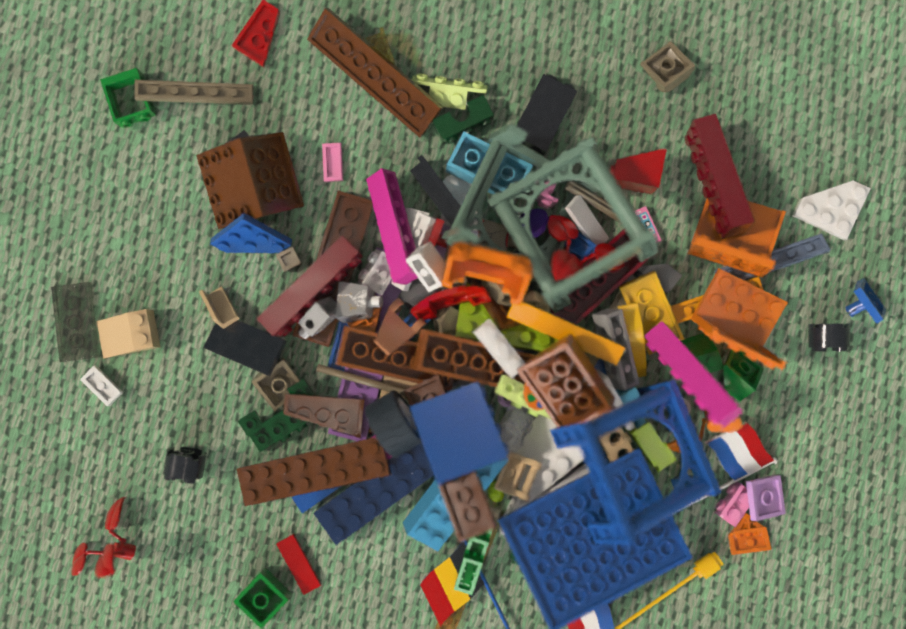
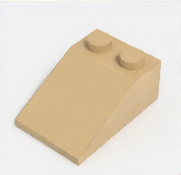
(128, 333)

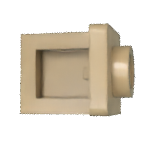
(537, 300)

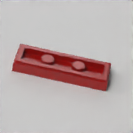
(298, 564)

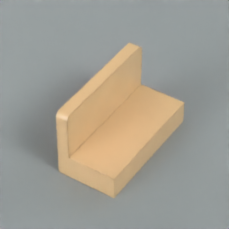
(220, 307)

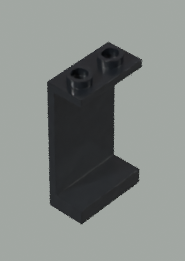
(545, 112)

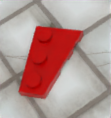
(257, 34)

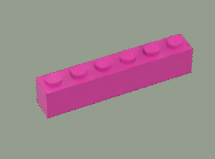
(392, 224)
(693, 374)

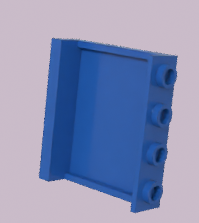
(459, 432)

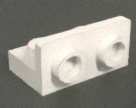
(376, 272)

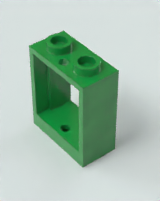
(120, 81)

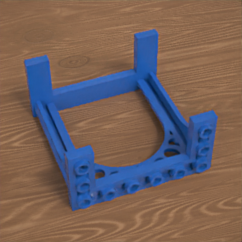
(687, 488)

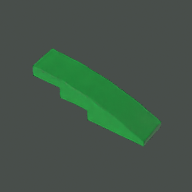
(472, 563)

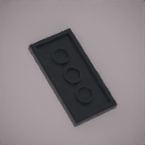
(246, 346)

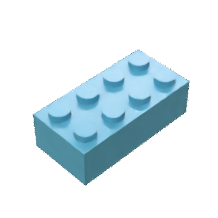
(469, 156)

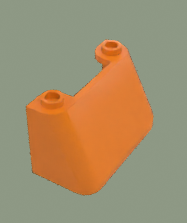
(488, 265)

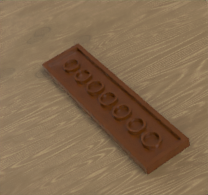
(374, 72)
(347, 218)
(313, 471)
(462, 495)

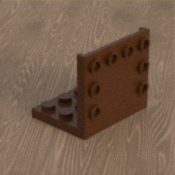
(250, 178)

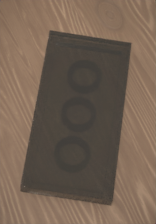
(75, 322)

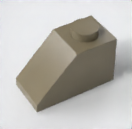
(446, 321)

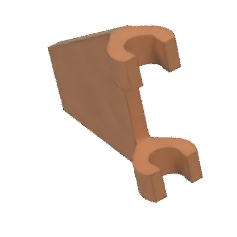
(394, 330)

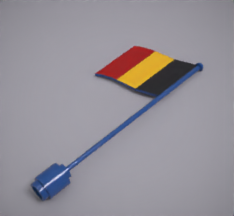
(440, 584)

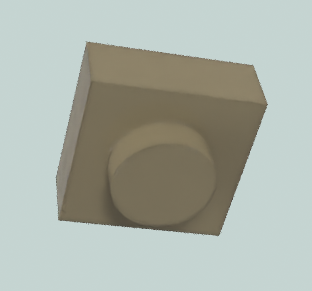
(288, 259)

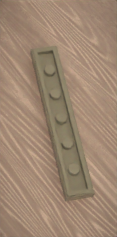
(193, 92)

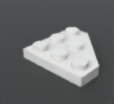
(833, 208)

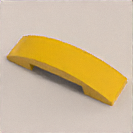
(636, 336)

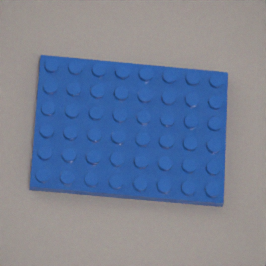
(560, 556)

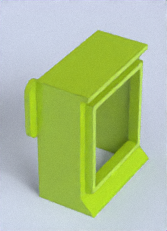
(652, 447)

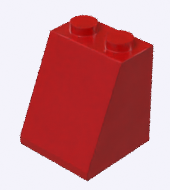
(640, 171)

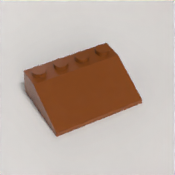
(567, 383)

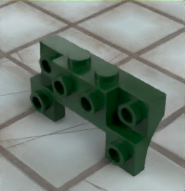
(276, 427)

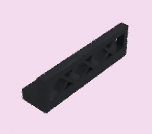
(436, 190)

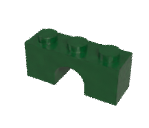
(449, 129)

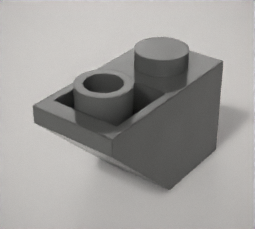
(667, 275)
(416, 293)

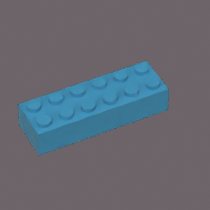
(429, 518)

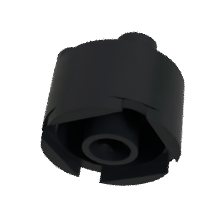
(829, 336)
(184, 464)

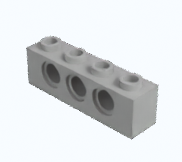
(611, 325)

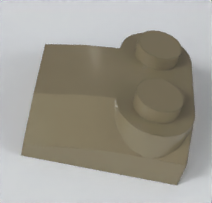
(668, 67)
(275, 386)

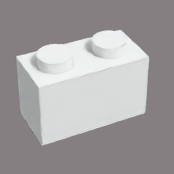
(428, 266)

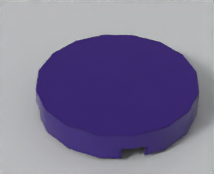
(537, 221)

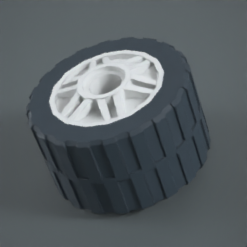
(393, 424)

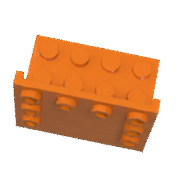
(744, 252)
(740, 316)

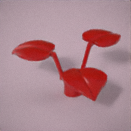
(567, 264)
(105, 563)

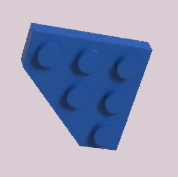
(250, 236)

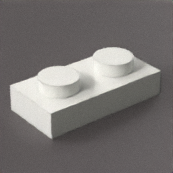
(101, 385)

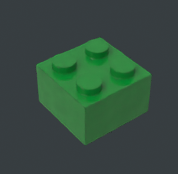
(263, 598)

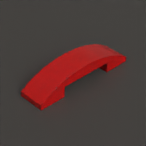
(427, 308)

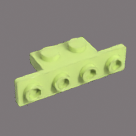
(448, 92)
(514, 392)

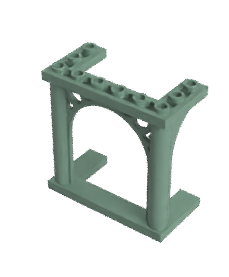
(502, 141)
(586, 153)

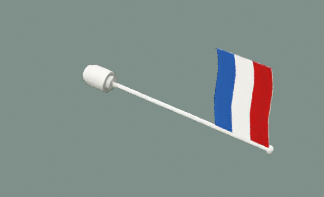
(740, 454)

